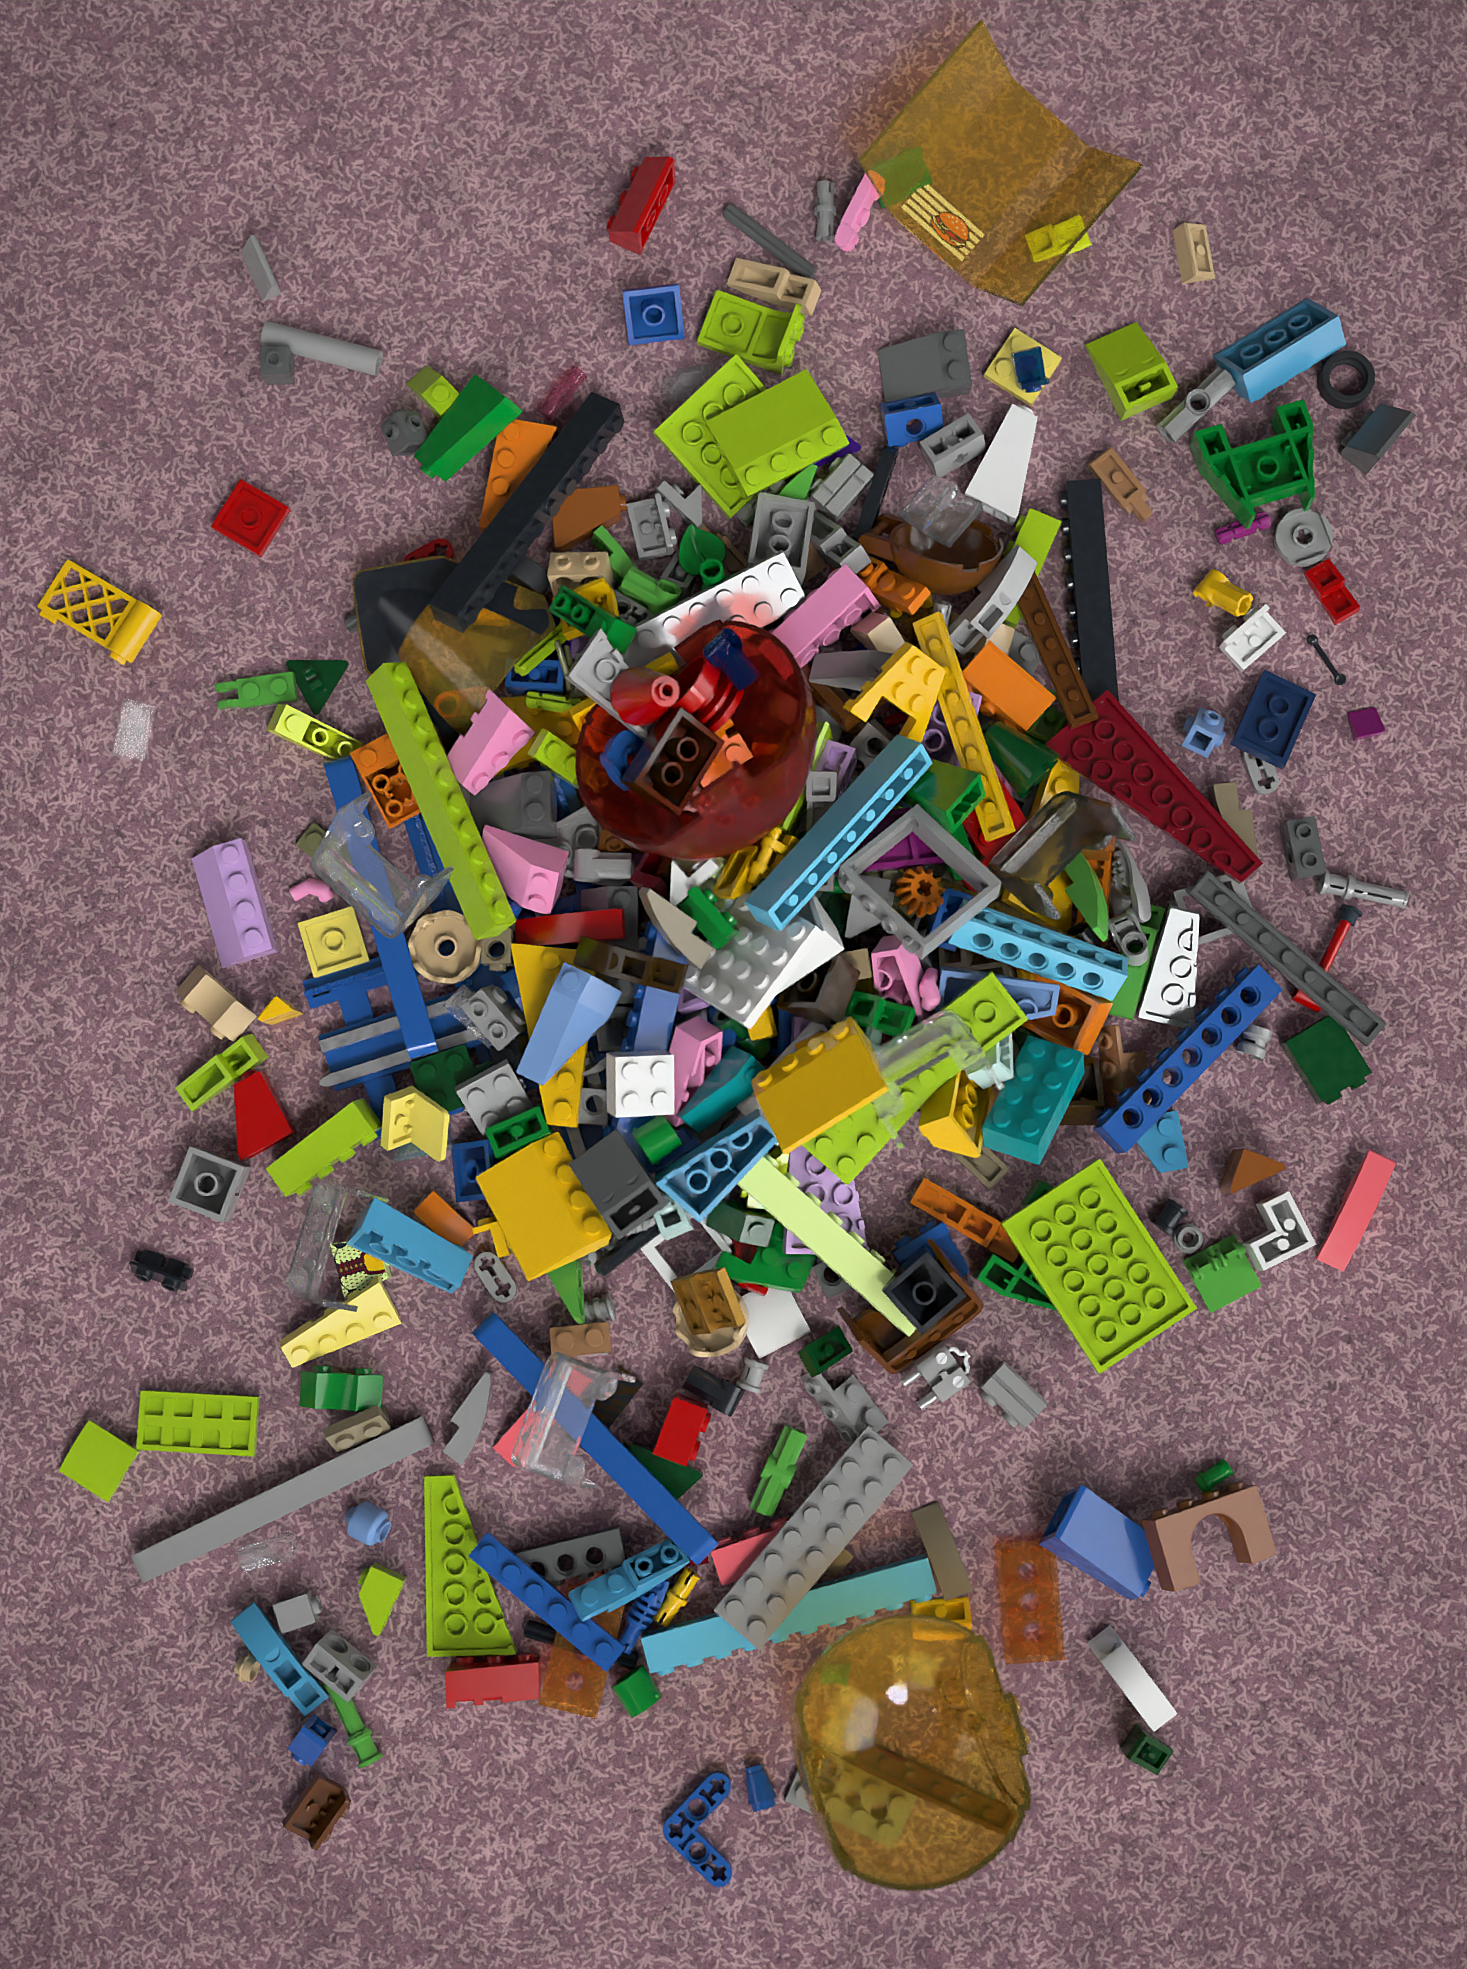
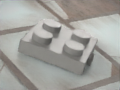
(494, 1096)

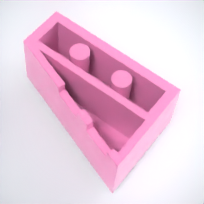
(488, 744)
(696, 1054)

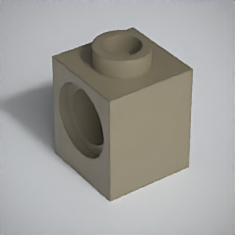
(506, 959)

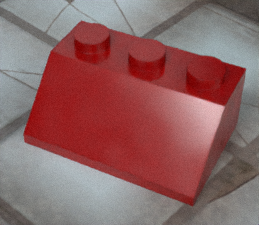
(642, 203)

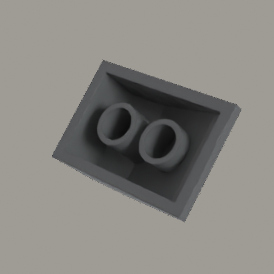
(926, 366)
(519, 805)

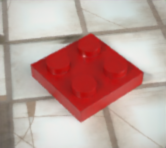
(250, 518)

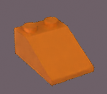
(1076, 1019)

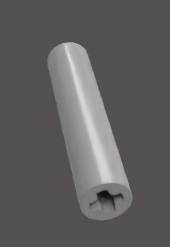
(322, 348)

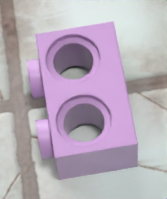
(839, 759)

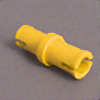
(676, 1596)

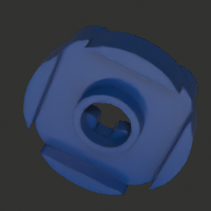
(616, 752)

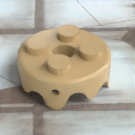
(425, 943)
(718, 1342)

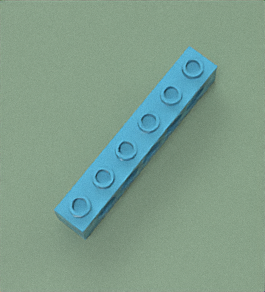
(1043, 952)

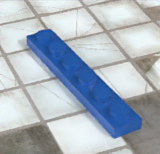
(546, 1601)

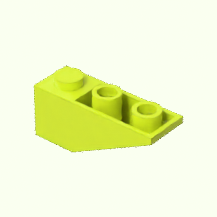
(310, 733)

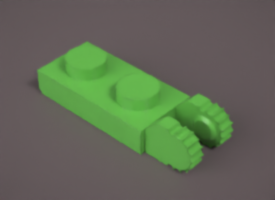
(259, 691)

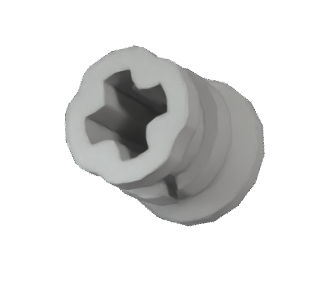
(600, 1309)

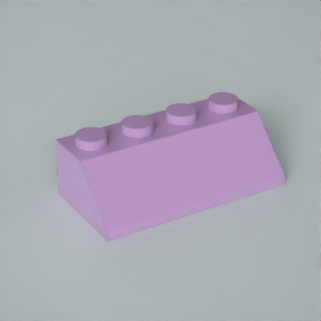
(234, 903)

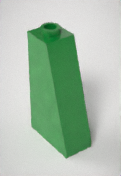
(466, 428)
(947, 793)

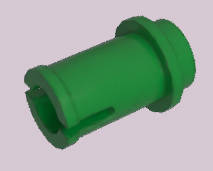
(1213, 1475)

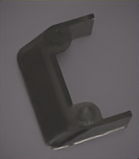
(1051, 842)

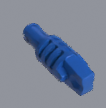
(641, 1615)

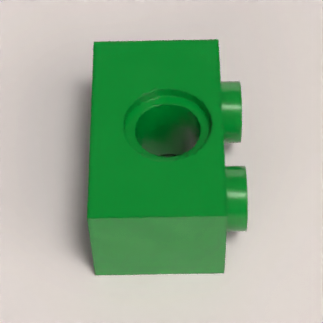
(518, 1132)

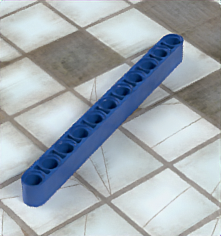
(393, 952)
(604, 1447)

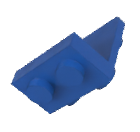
(939, 1233)

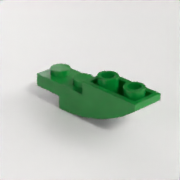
(879, 1014)

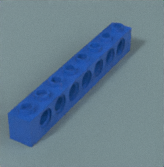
(1260, 991)

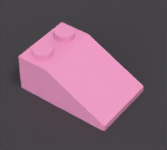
(526, 868)

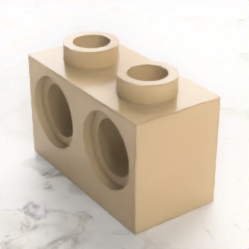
(578, 569)

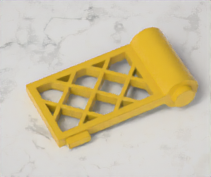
(132, 625)

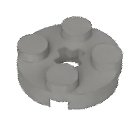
(1309, 523)

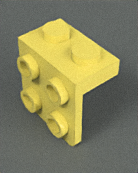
(414, 1119)

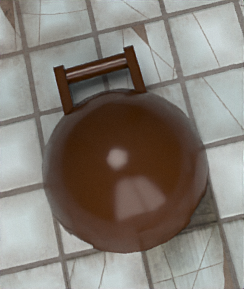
(930, 563)

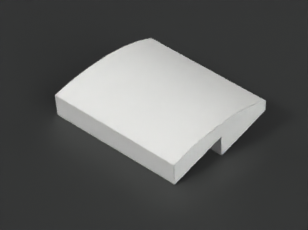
(773, 1320)

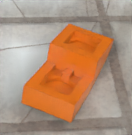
(444, 1219)

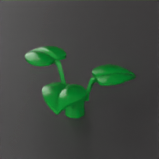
(702, 554)

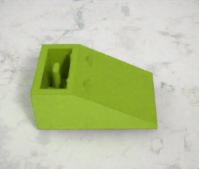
(1131, 370)

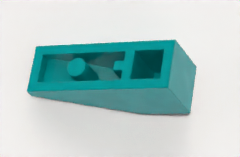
(722, 1089)

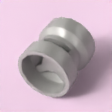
(1254, 1042)

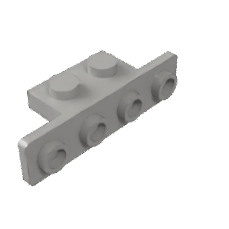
(845, 1406)

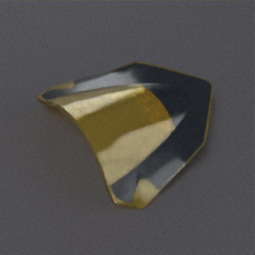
(447, 665)

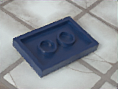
(1273, 719)

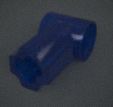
(726, 653)

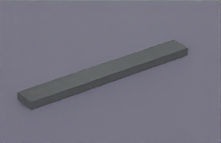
(1286, 958)

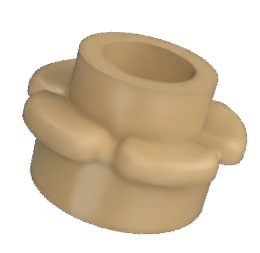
(244, 1668)

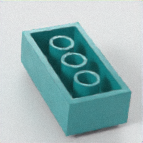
(1033, 1100)

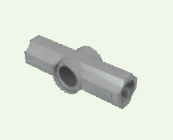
(1206, 394)

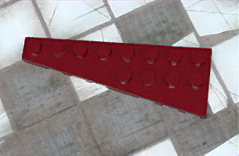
(1137, 773)

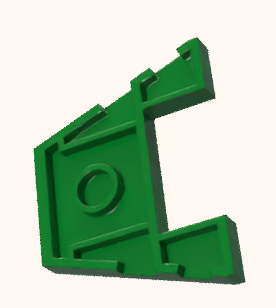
(770, 1265)

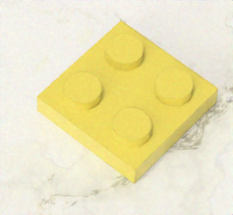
(1002, 372)
(334, 942)

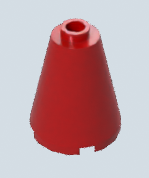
(642, 695)

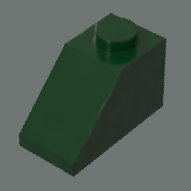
(741, 1223)

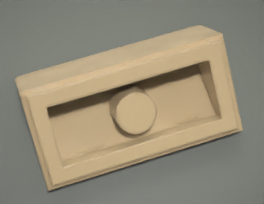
(1193, 252)

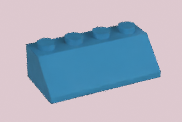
(1281, 349)

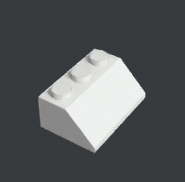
(824, 948)

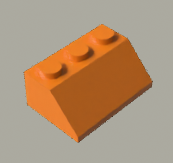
(1005, 688)

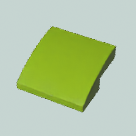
(98, 1460)

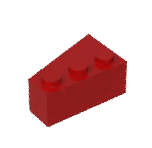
(493, 1679)

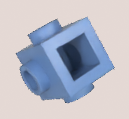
(1203, 732)

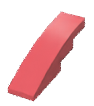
(1356, 1210)

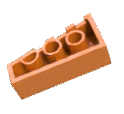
(514, 456)

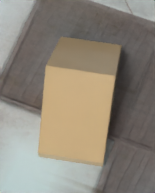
(878, 633)

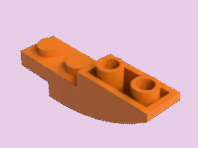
(892, 588)

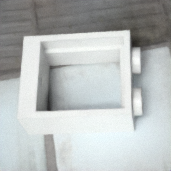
(665, 1269)

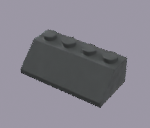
(615, 898)

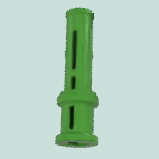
(358, 1734)

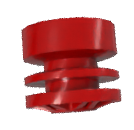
(707, 694)

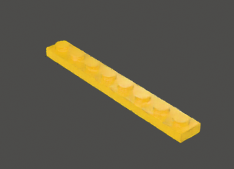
(964, 725)

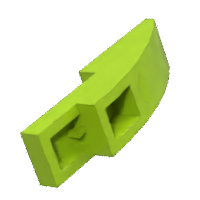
(555, 756)

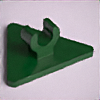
(317, 679)

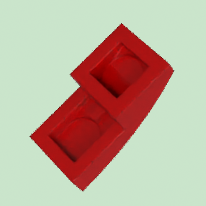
(1331, 592)

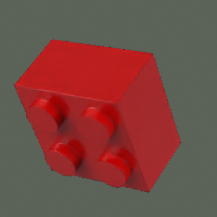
(681, 1428)

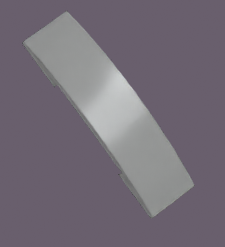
(820, 796)

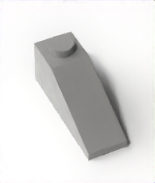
(848, 668)

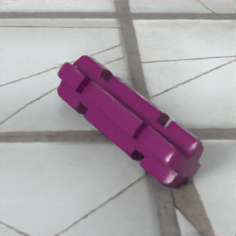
(1237, 531)

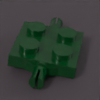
(441, 1072)

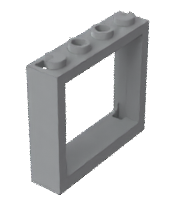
(948, 849)

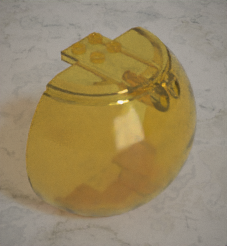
(940, 1704)

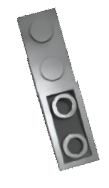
(995, 602)

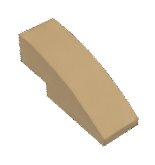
(774, 285)

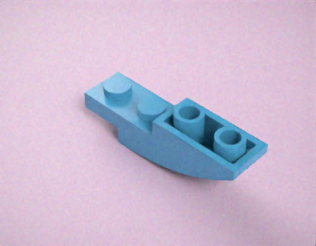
(628, 1581)
(279, 1659)

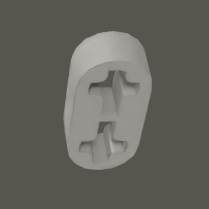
(1254, 775)
(489, 1280)

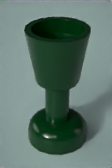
(756, 1048)

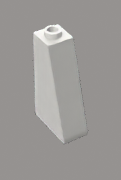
(1004, 467)

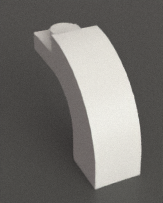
(1132, 1678)

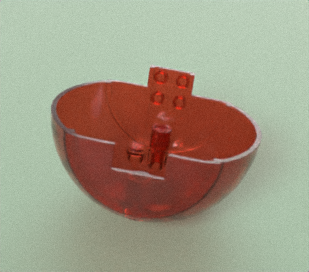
(745, 802)

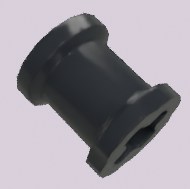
(1170, 1217)

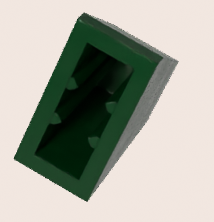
(671, 1475)

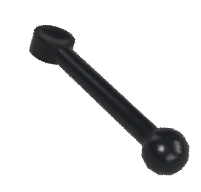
(1339, 679)

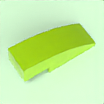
(221, 1072)

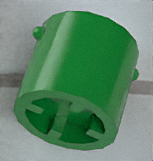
(656, 1138)
(636, 1691)

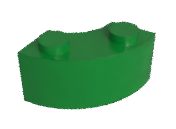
(340, 1390)

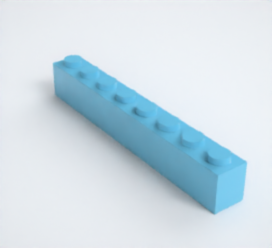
(838, 832)

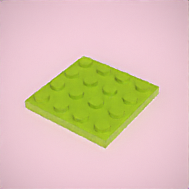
(690, 441)

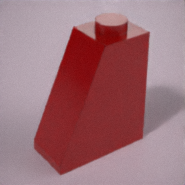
(259, 1115)

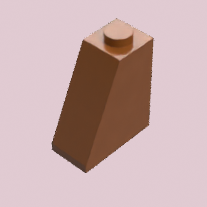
(585, 513)

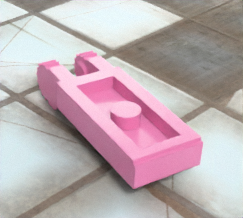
(856, 215)

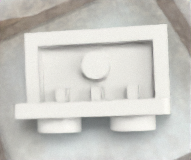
(1252, 638)

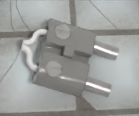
(940, 1372)

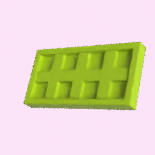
(198, 1423)

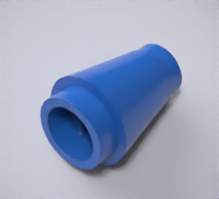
(759, 1789)

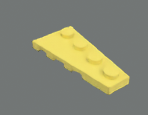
(342, 1327)

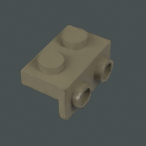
(358, 1428)

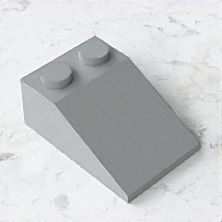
(781, 525)

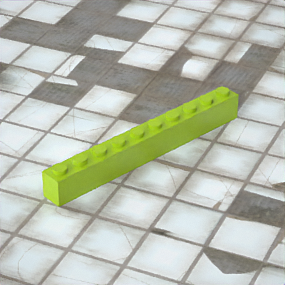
(440, 800)

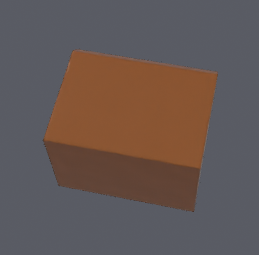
(1246, 1169)

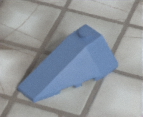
(1033, 997)
(569, 1017)

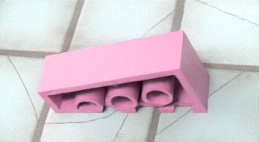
(825, 614)
(898, 977)

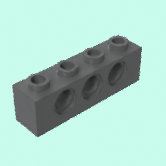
(608, 1540)

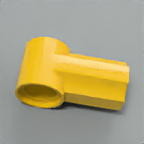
(1218, 591)

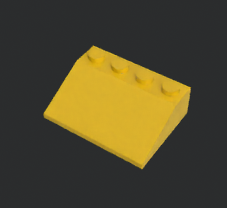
(819, 1084)
(543, 1207)

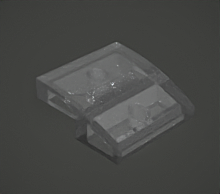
(941, 511)

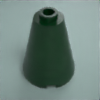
(1018, 756)

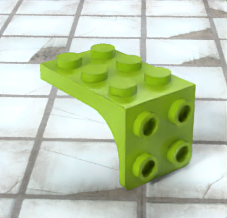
(752, 332)

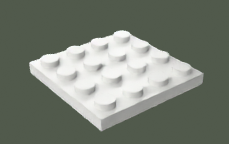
(752, 965)

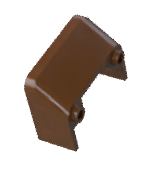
(897, 1350)

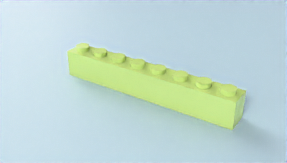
(823, 1236)

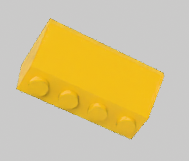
(955, 1116)

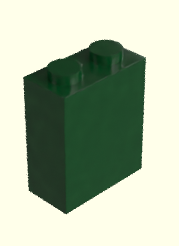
(1326, 1060)

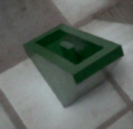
(1145, 1750)

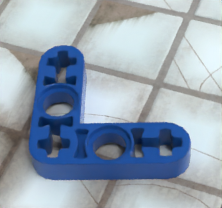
(692, 1834)

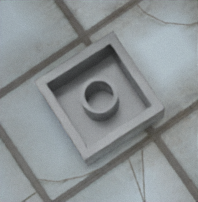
(209, 1184)

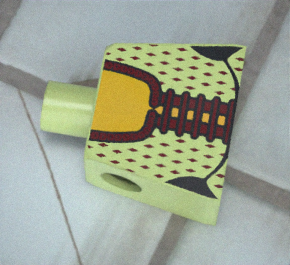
(357, 1268)

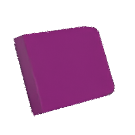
(1365, 724)

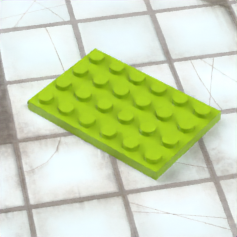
(1098, 1265)

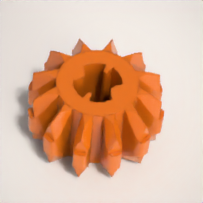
(929, 887)

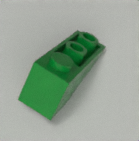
(589, 617)

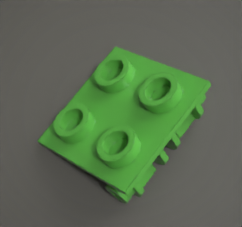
(1222, 1273)

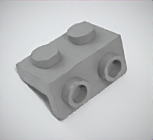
(650, 528)
(495, 1016)

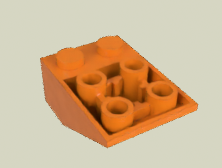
(386, 780)

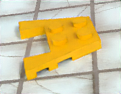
(908, 682)

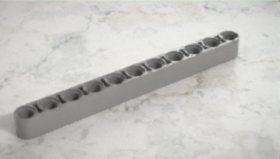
(282, 1499)

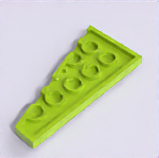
(861, 1135)
(460, 1595)

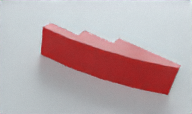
(567, 928)

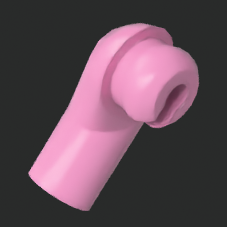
(314, 887)

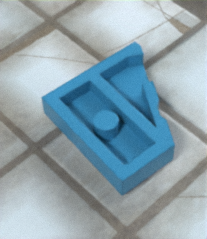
(1165, 1144)

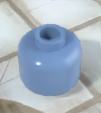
(368, 1523)

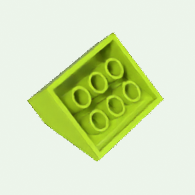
(776, 433)

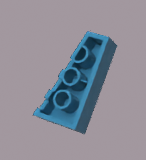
(716, 1166)
(409, 1246)

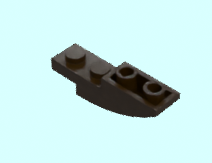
(630, 965)

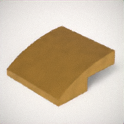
(708, 1301)

